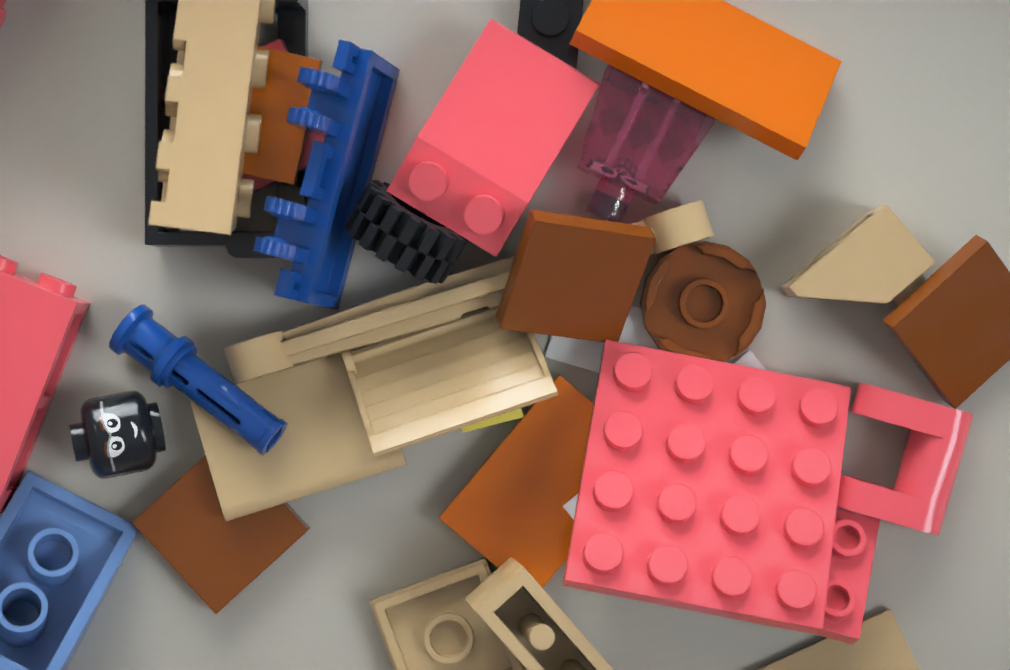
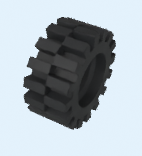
(403, 235)

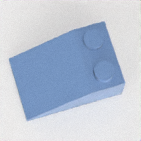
(54, 572)

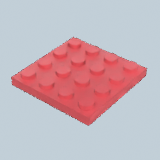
(709, 487)

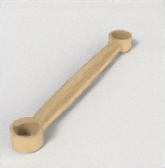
(423, 305)

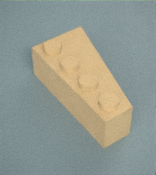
(211, 115)

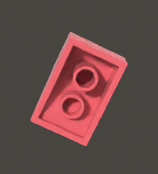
(493, 137)

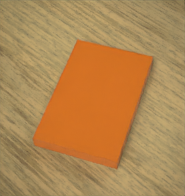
(521, 488)

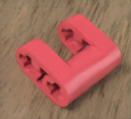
(927, 463)

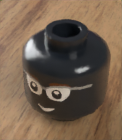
(118, 434)

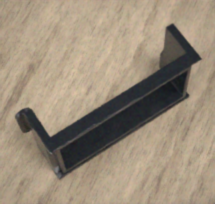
(159, 55)

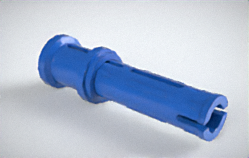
(176, 364)

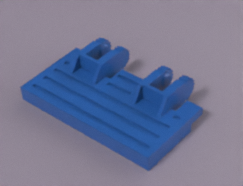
(353, 120)

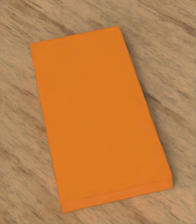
(716, 63)

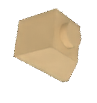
(866, 264)

